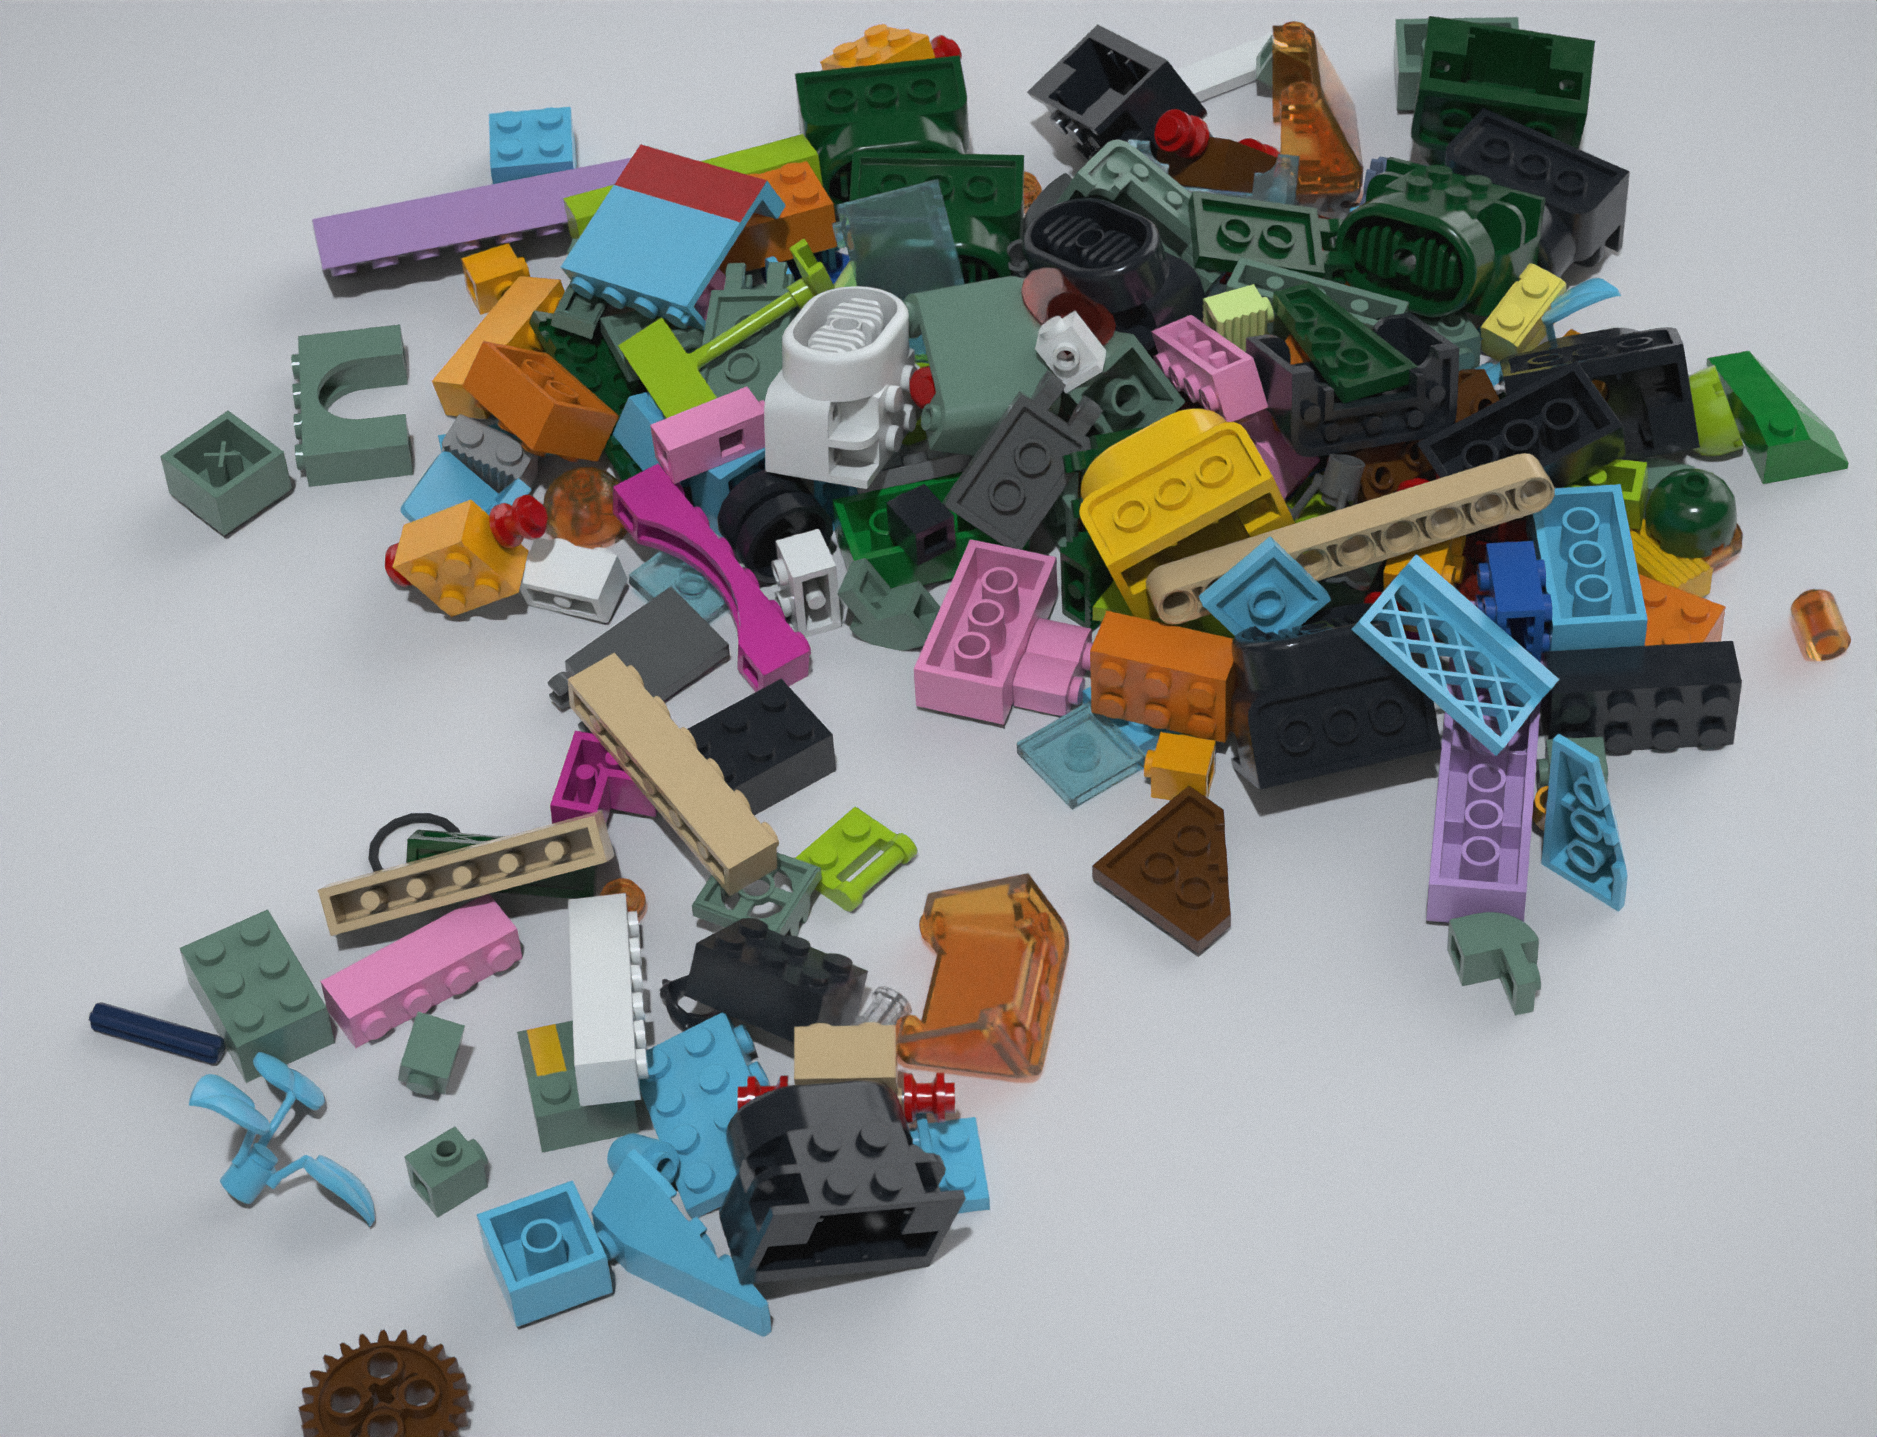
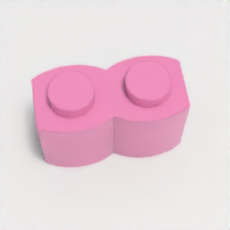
(1053, 668)

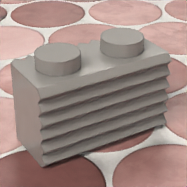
(490, 453)

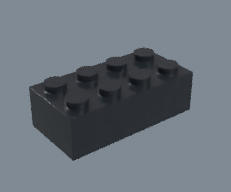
(1553, 419)
(1645, 695)

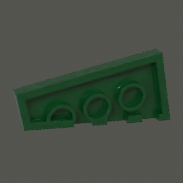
(1339, 345)

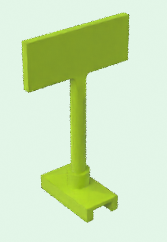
(674, 375)

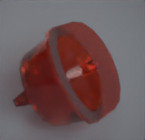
(1051, 294)

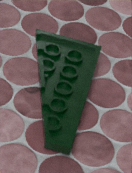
(597, 370)

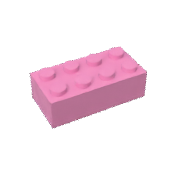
(984, 631)

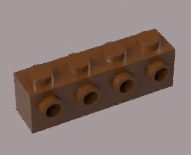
(1394, 463)

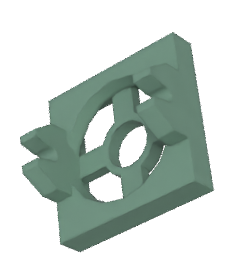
(796, 905)

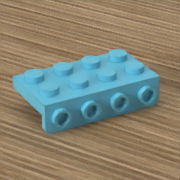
(693, 1100)

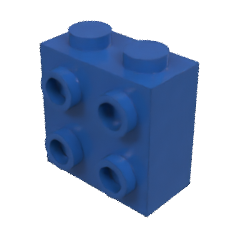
(1514, 595)

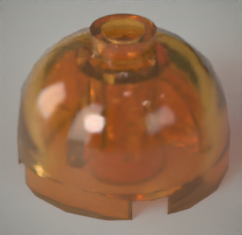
(582, 508)

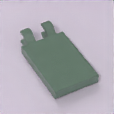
(759, 357)

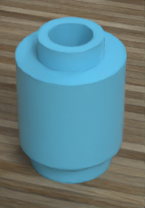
(657, 1152)

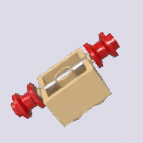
(858, 1053)

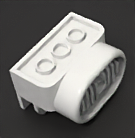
(842, 388)

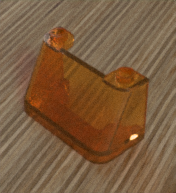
(1314, 113)
(991, 980)

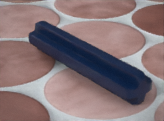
(157, 1033)

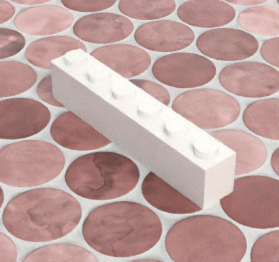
(607, 1000)

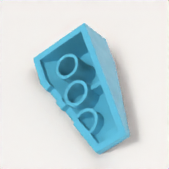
(1582, 827)
(659, 1245)

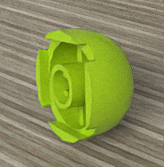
(1713, 415)

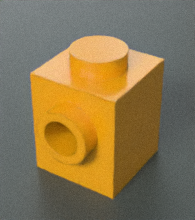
(491, 275)
(1180, 763)

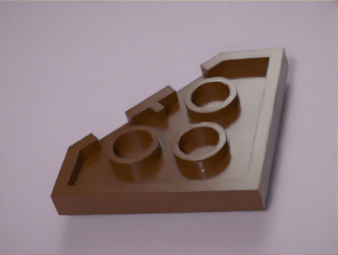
(1175, 869)

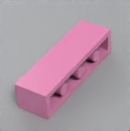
(421, 970)

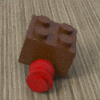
(1209, 161)

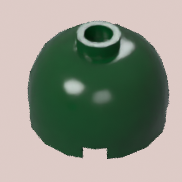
(1691, 513)

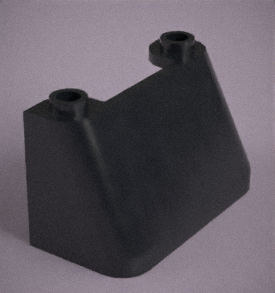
(1318, 422)

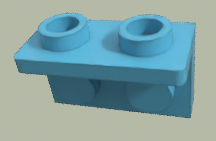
(961, 1152)

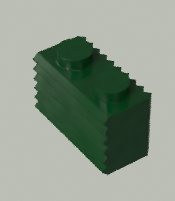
(1082, 579)

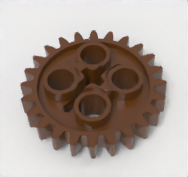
(386, 1404)

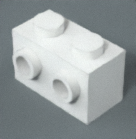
(572, 579)
(807, 583)

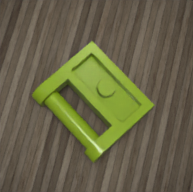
(847, 848)

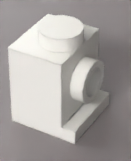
(1074, 336)

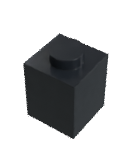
(921, 524)

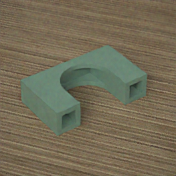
(343, 448)

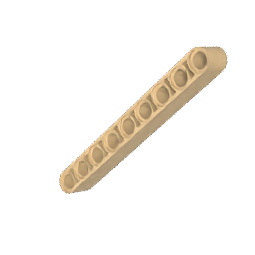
(1510, 488)

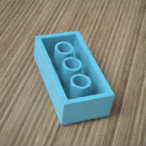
(1589, 569)

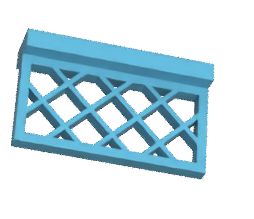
(1468, 639)

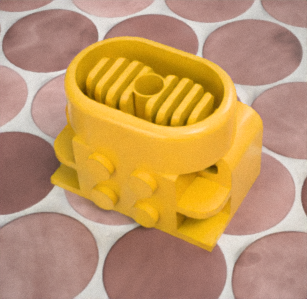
(1176, 494)

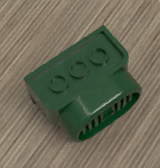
(1510, 71)
(881, 109)
(979, 195)
(1440, 238)

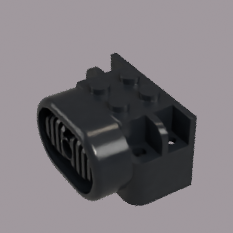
(1112, 92)
(1580, 190)
(1117, 263)
(1642, 379)
(1322, 701)
(831, 1185)

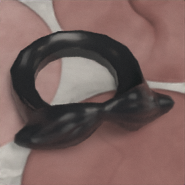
(670, 993)

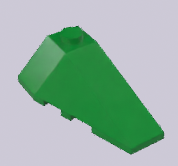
(1774, 423)

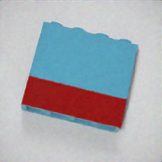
(665, 234)

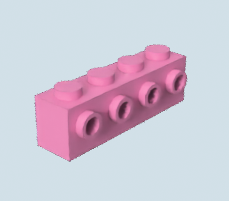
(1209, 369)

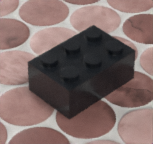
(767, 745)
(774, 979)

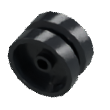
(767, 510)

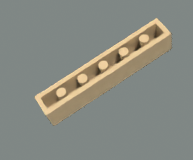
(674, 773)
(466, 873)

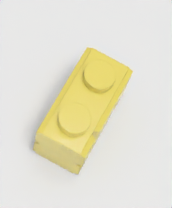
(1517, 319)

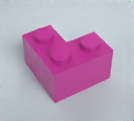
(594, 783)

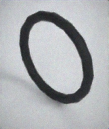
(402, 821)

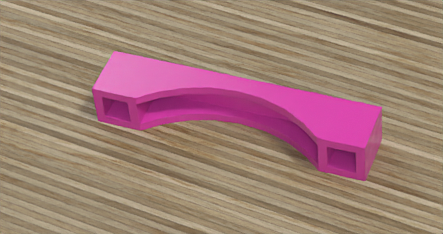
(664, 519)

